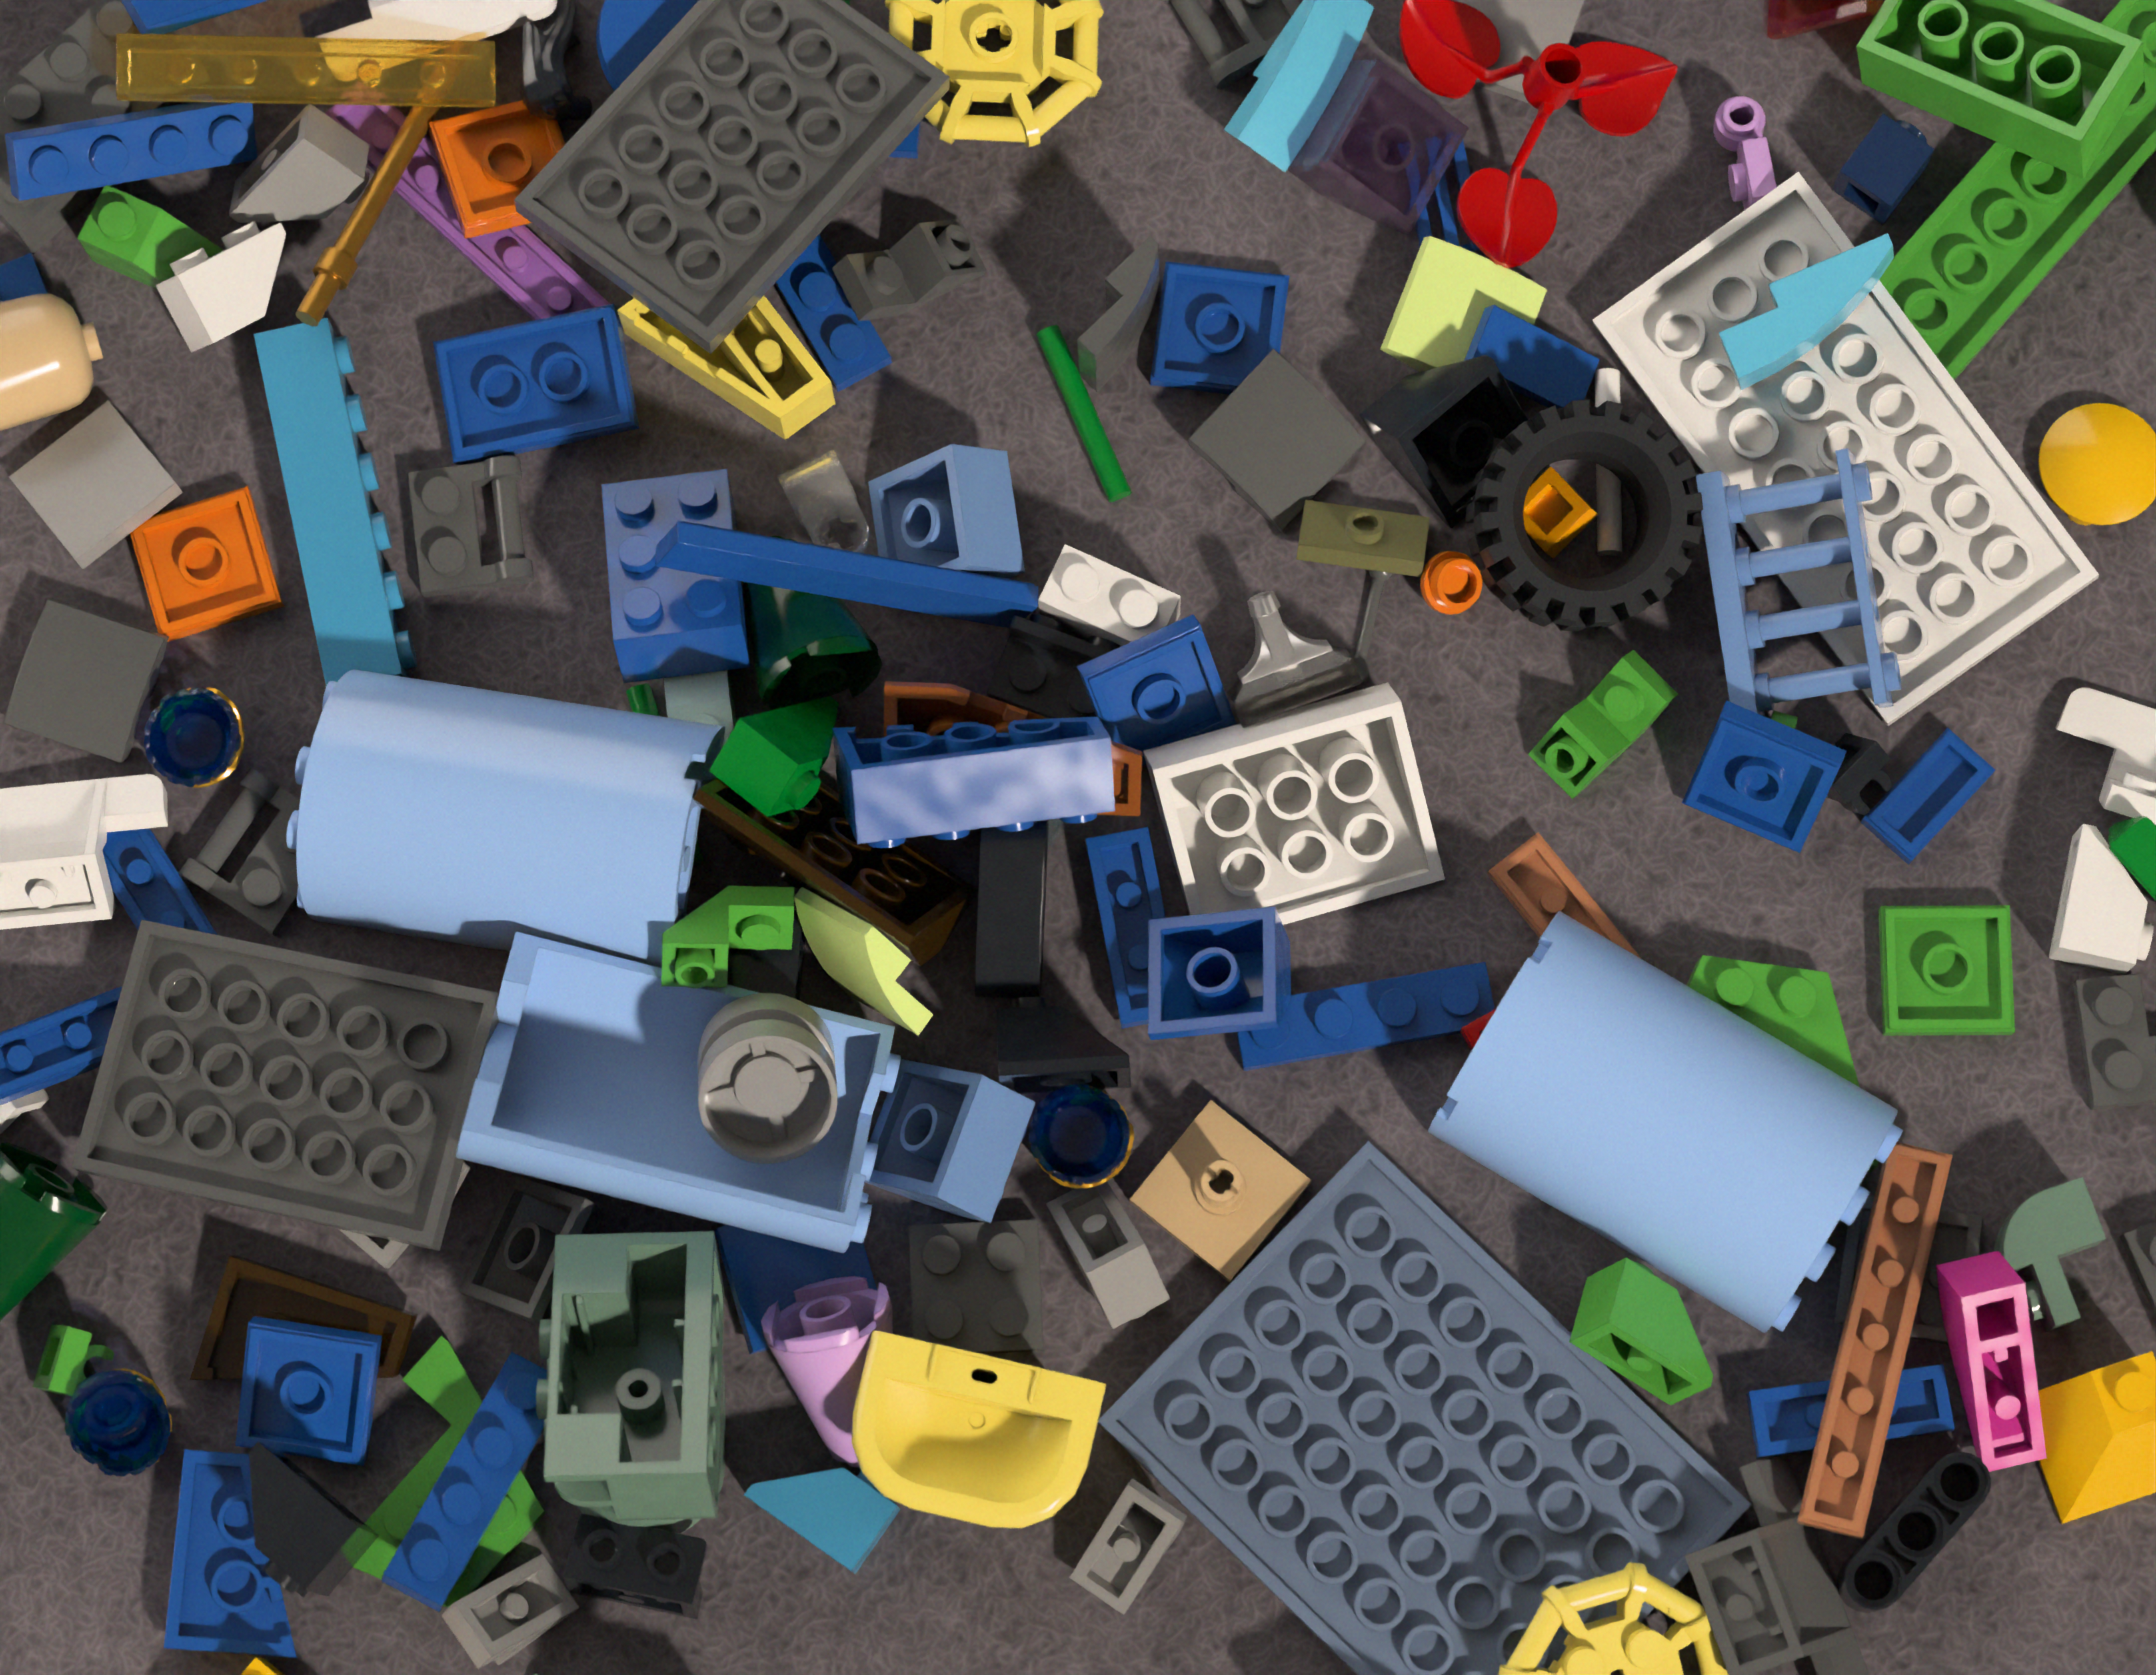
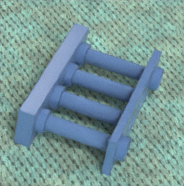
(1737, 567)

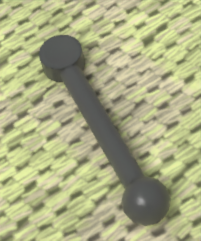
(1368, 621)

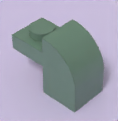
(2040, 1233)

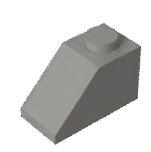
(302, 172)
(1108, 1253)

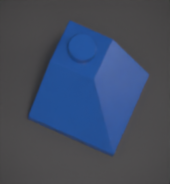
(1217, 973)

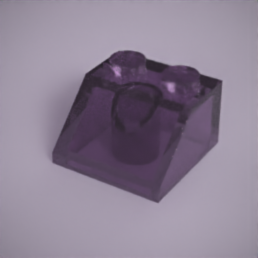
(1379, 146)

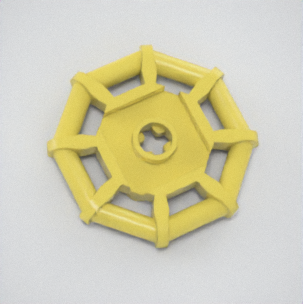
(1006, 74)
(1618, 1639)

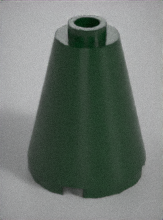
(806, 646)
(38, 1221)

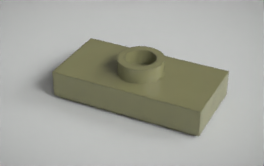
(1363, 538)

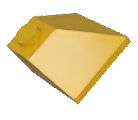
(2100, 1437)

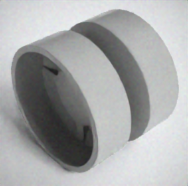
(767, 1078)

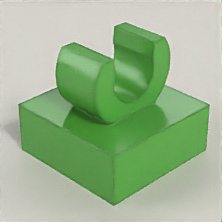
(65, 1358)

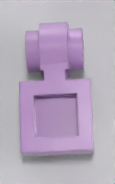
(1753, 172)

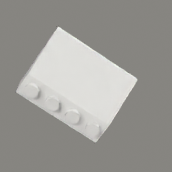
(1298, 809)

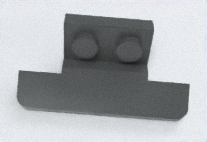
(1773, 1588)

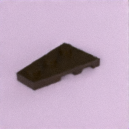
(271, 1293)

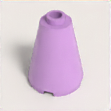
(824, 1350)

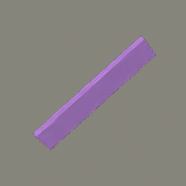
(509, 258)

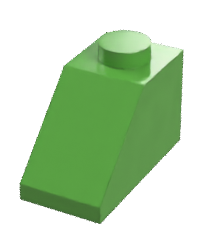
(138, 237)
(1641, 1331)

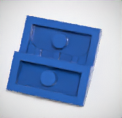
(770, 1268)

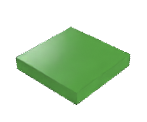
(1946, 970)

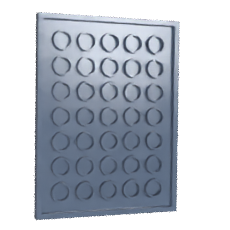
(1411, 1439)

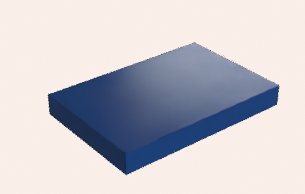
(536, 385)

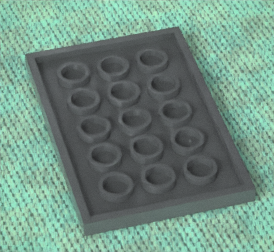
(730, 154)
(287, 1084)

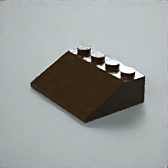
(891, 888)

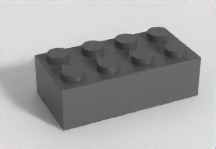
(61, 86)

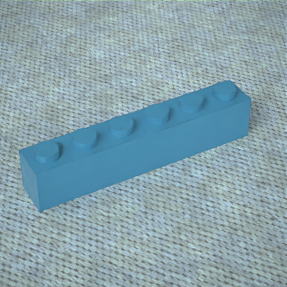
(331, 501)

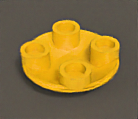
(2099, 464)

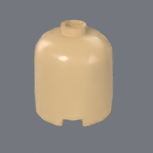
(43, 358)

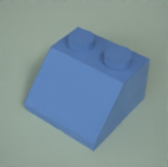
(950, 512)
(948, 1139)

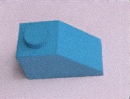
(830, 1510)

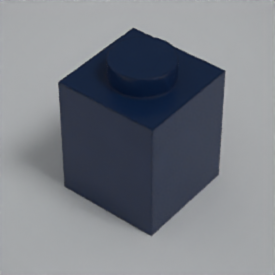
(1884, 167)

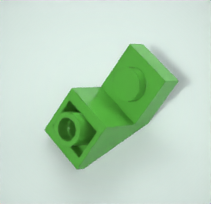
(1603, 724)
(733, 919)

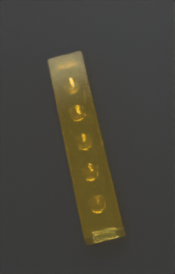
(305, 70)

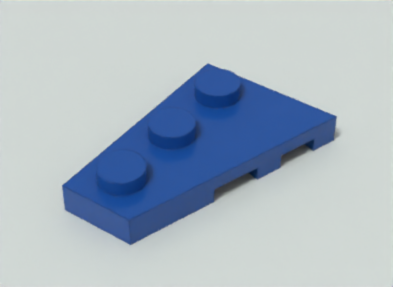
(217, 1578)

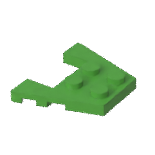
(1783, 1002)
(449, 1390)

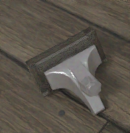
(1286, 667)

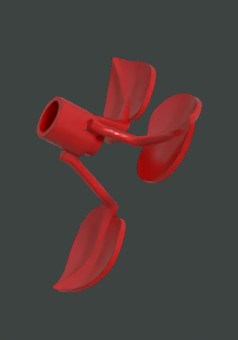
(1617, 94)

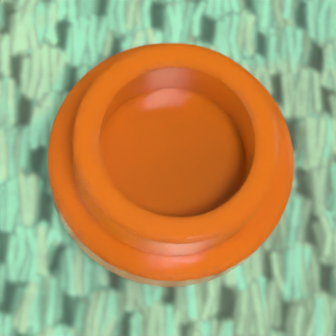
(1451, 582)

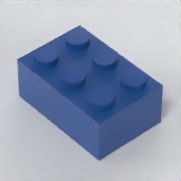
(661, 616)

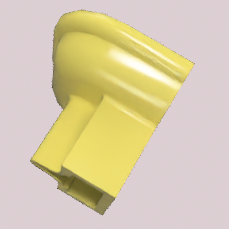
(968, 1446)

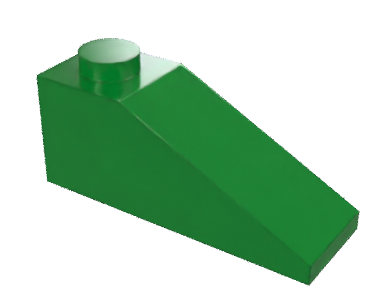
(778, 754)

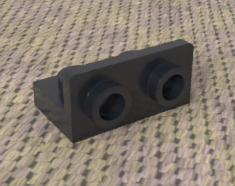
(1041, 668)
(636, 1566)

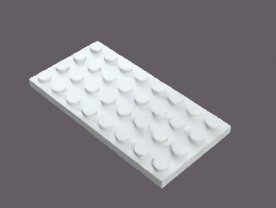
(1953, 523)

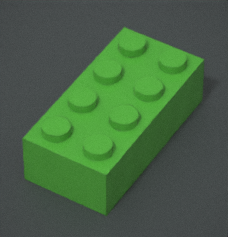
(2007, 72)

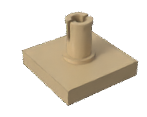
(1220, 1191)

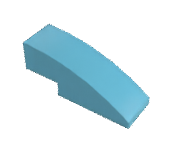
(1299, 78)
(1806, 310)

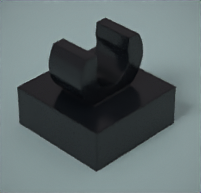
(1860, 765)

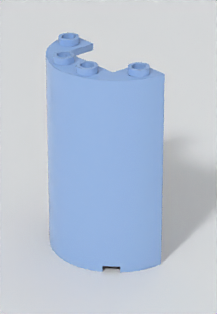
(497, 816)
(601, 1094)
(1666, 1124)

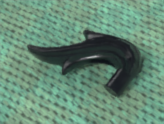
(543, 76)

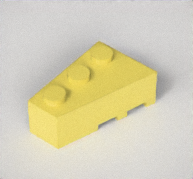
(754, 368)

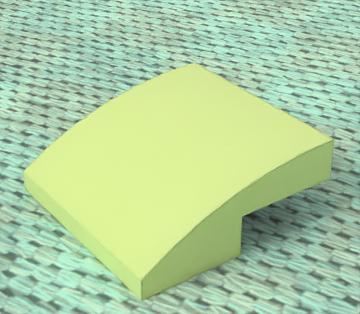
(1447, 300)
(859, 960)

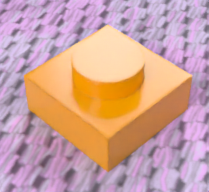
(1555, 512)

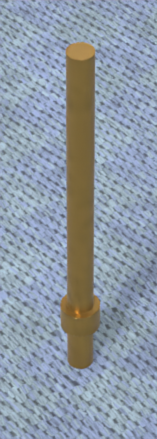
(338, 262)

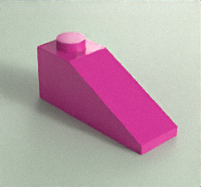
(1993, 1358)

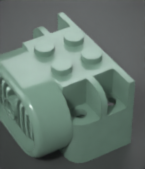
(636, 1377)

